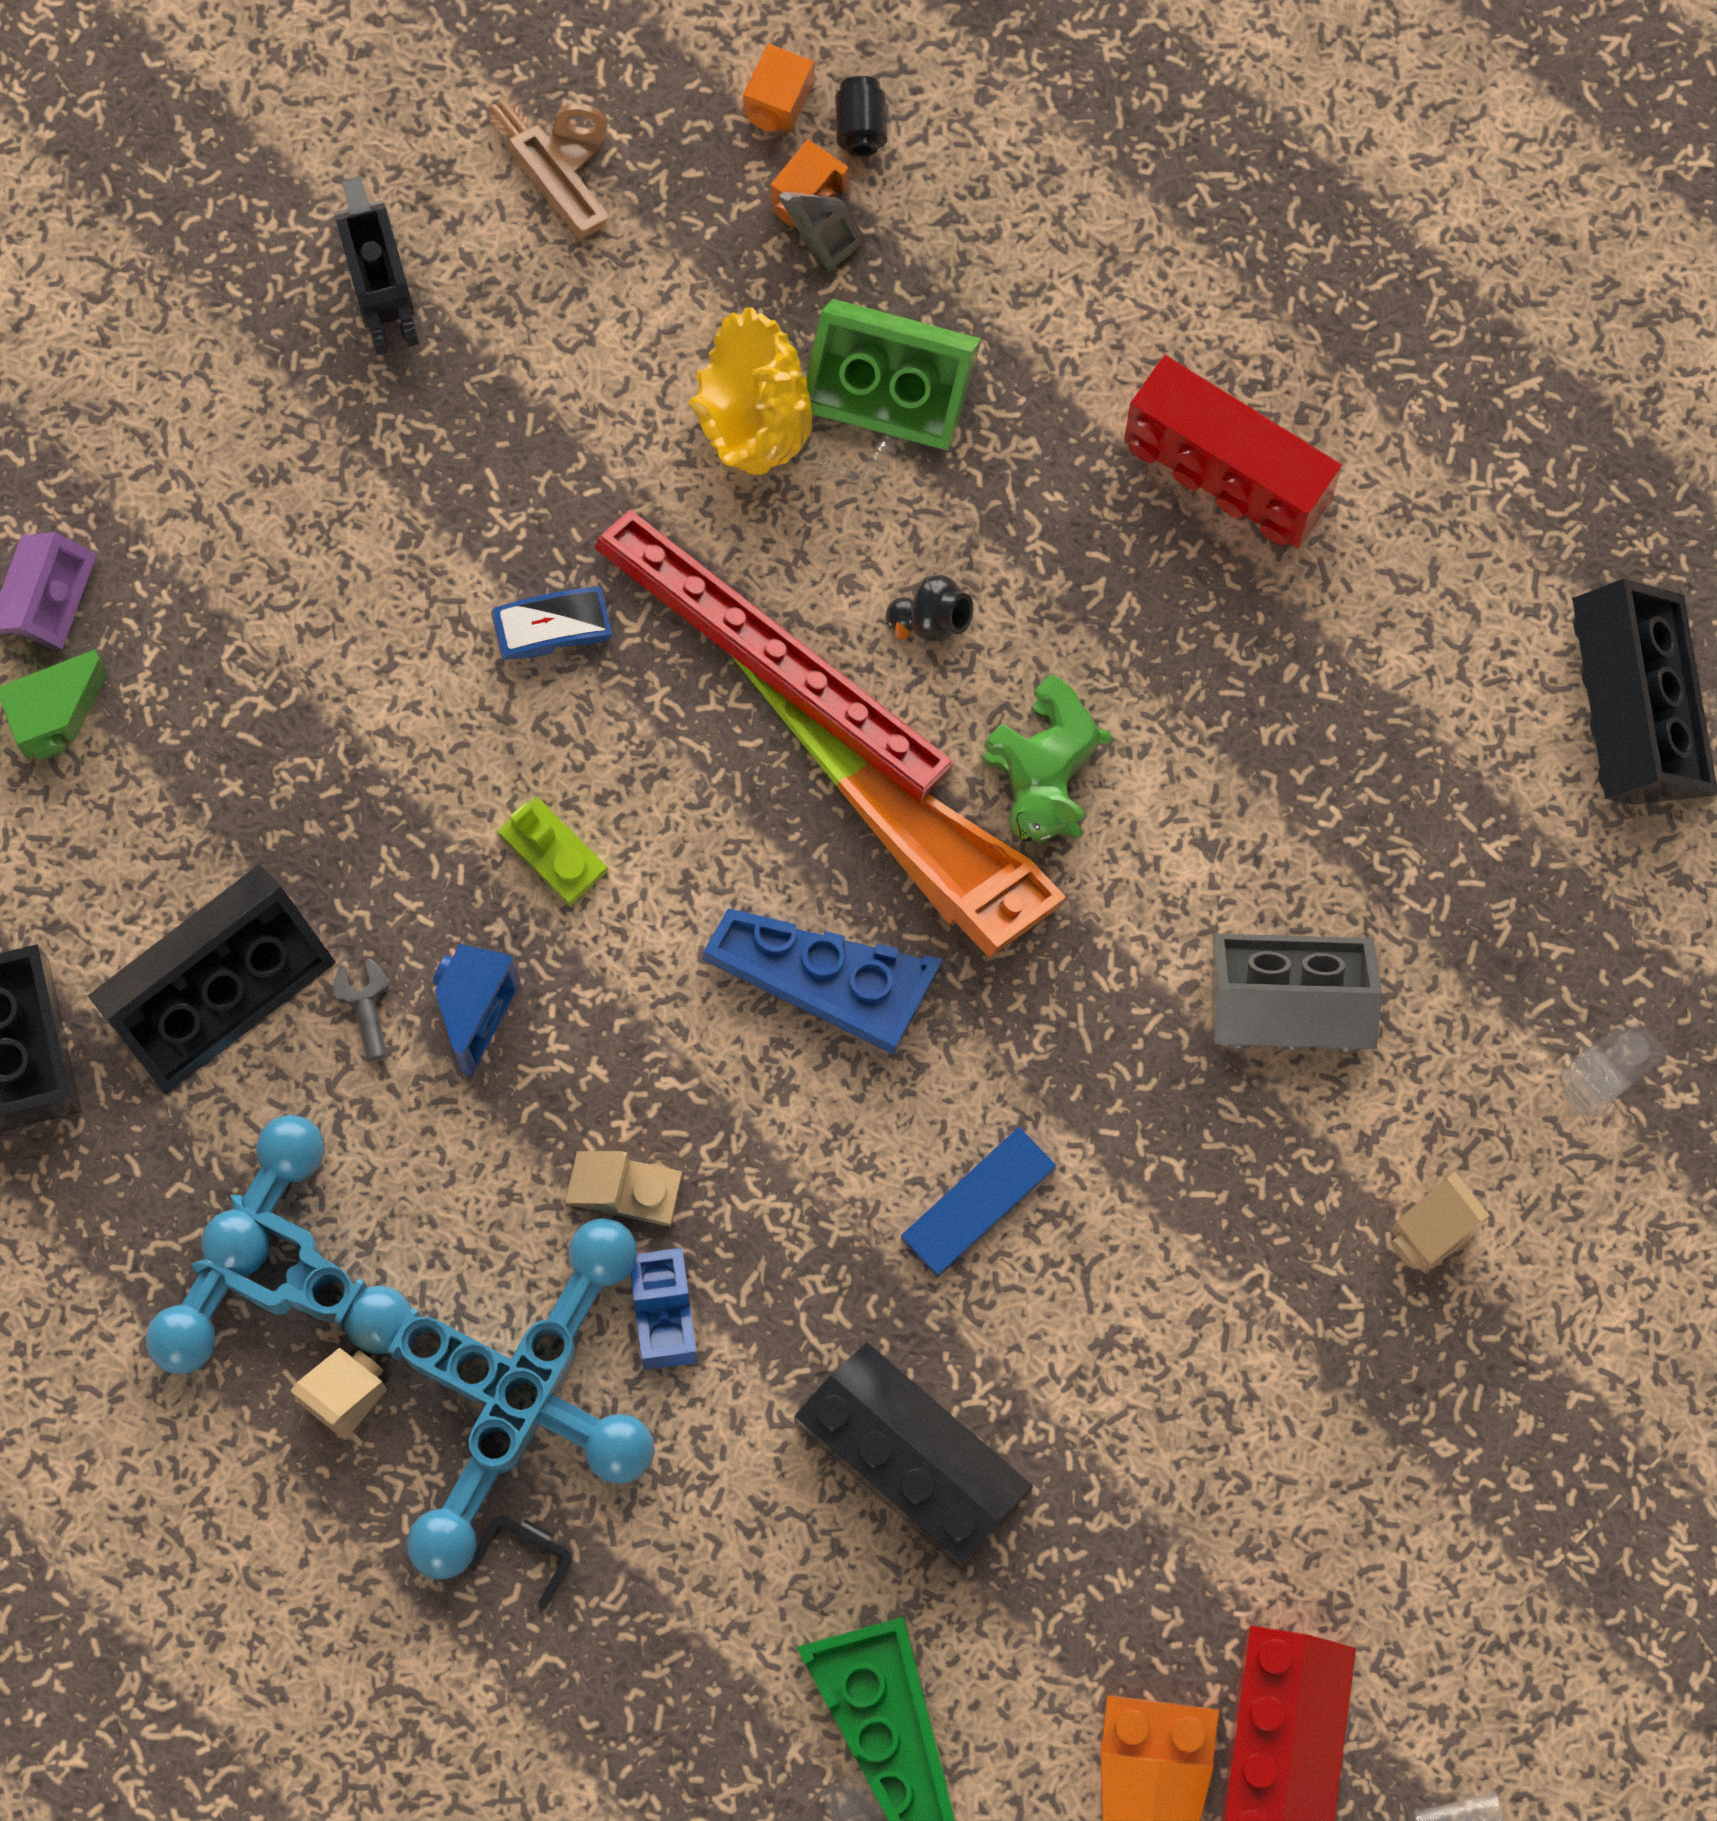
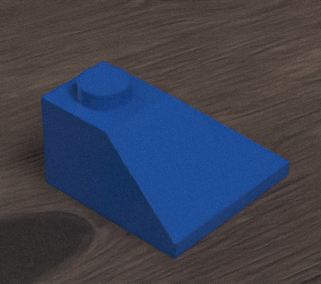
(473, 998)

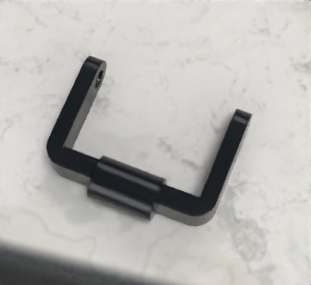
(533, 1537)

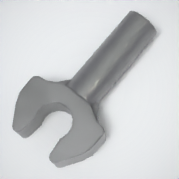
(365, 1006)

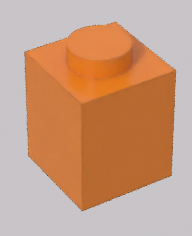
(778, 89)

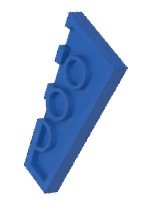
(837, 980)

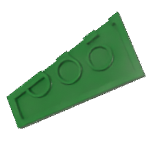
(883, 1714)

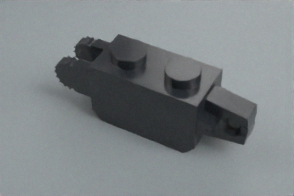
(375, 266)

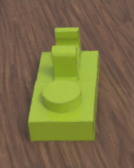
(552, 850)

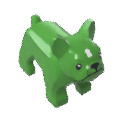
(1046, 762)

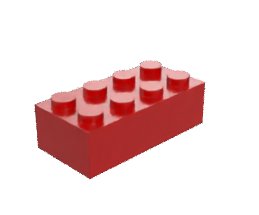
(1230, 453)

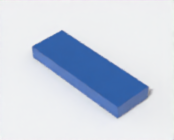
(978, 1202)

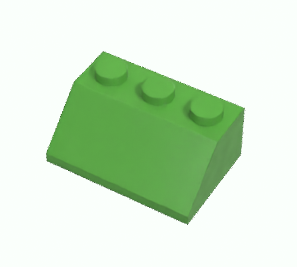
(890, 373)

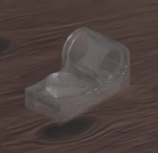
(1609, 1069)

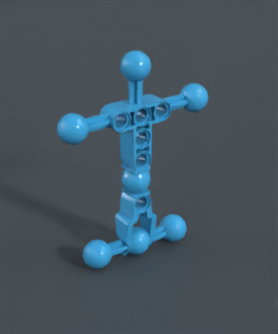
(383, 1322)

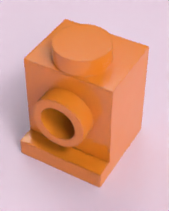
(809, 172)

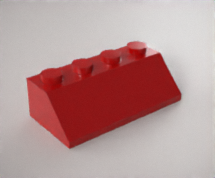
(1288, 1727)

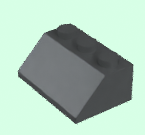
(1295, 992)

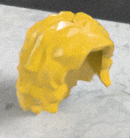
(753, 395)

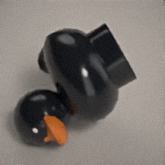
(933, 612)

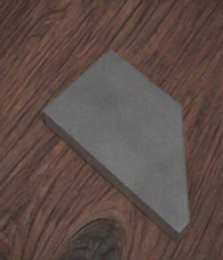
(824, 226)

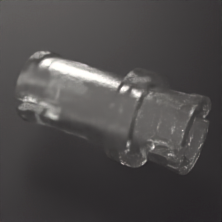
(1469, 1809)

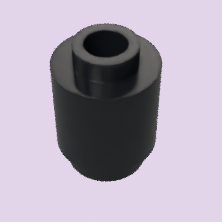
(861, 116)

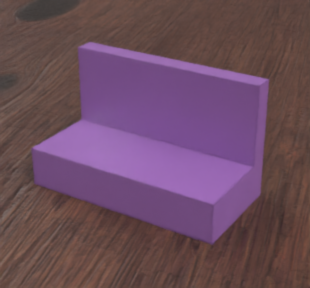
(44, 588)

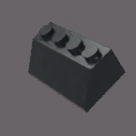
(1643, 694)
(212, 978)
(912, 1454)

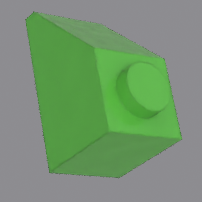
(52, 704)

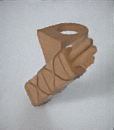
(556, 160)

